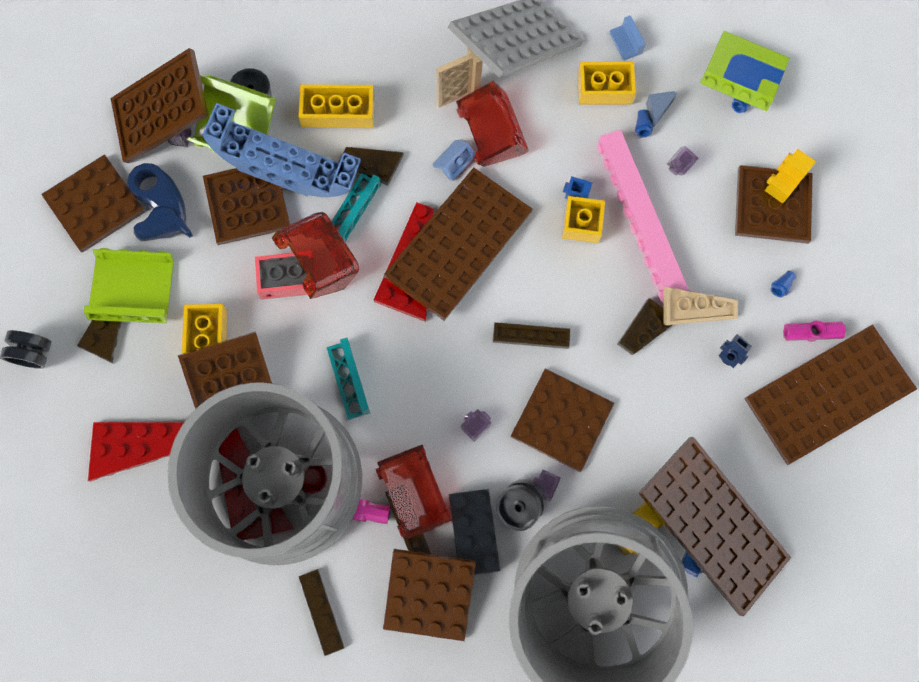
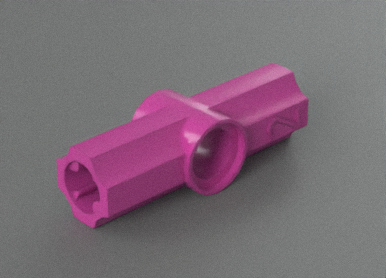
(824, 330)
(372, 512)

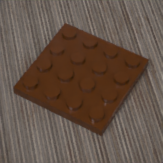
(93, 203)
(244, 206)
(766, 217)
(223, 366)
(562, 420)
(429, 594)

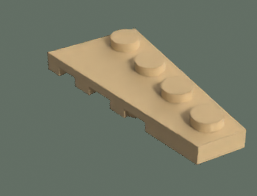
(695, 307)

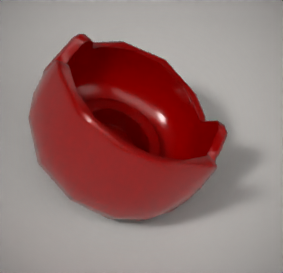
(315, 479)

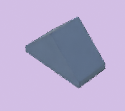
(658, 104)

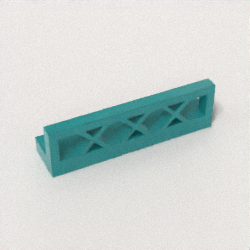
(359, 207)
(353, 373)

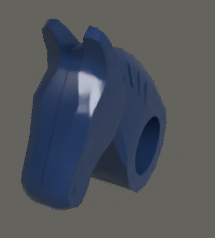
(168, 206)

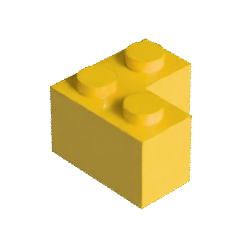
(790, 174)

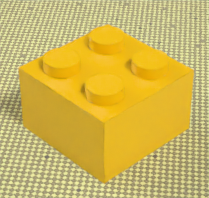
(583, 219)

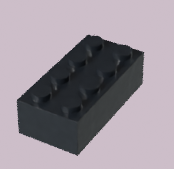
(475, 529)

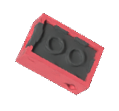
(279, 276)

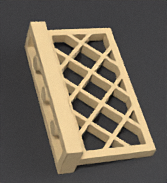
(469, 80)

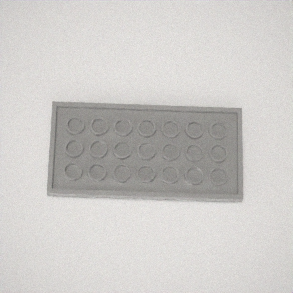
(515, 35)

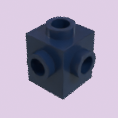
(734, 351)

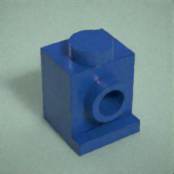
(581, 186)
(690, 566)

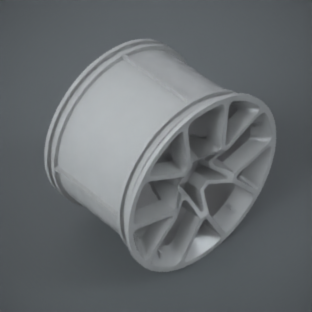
(270, 477)
(600, 600)

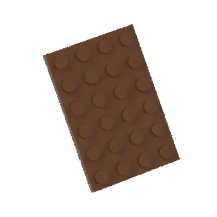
(159, 106)

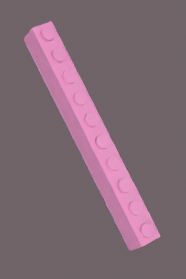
(640, 212)

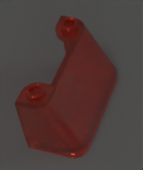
(492, 125)
(320, 252)
(414, 492)

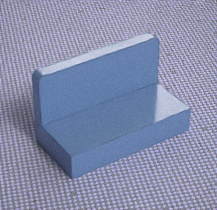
(628, 39)
(455, 159)

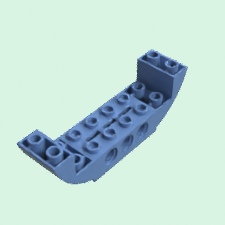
(277, 160)

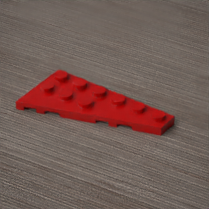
(388, 293)
(129, 445)
(237, 501)

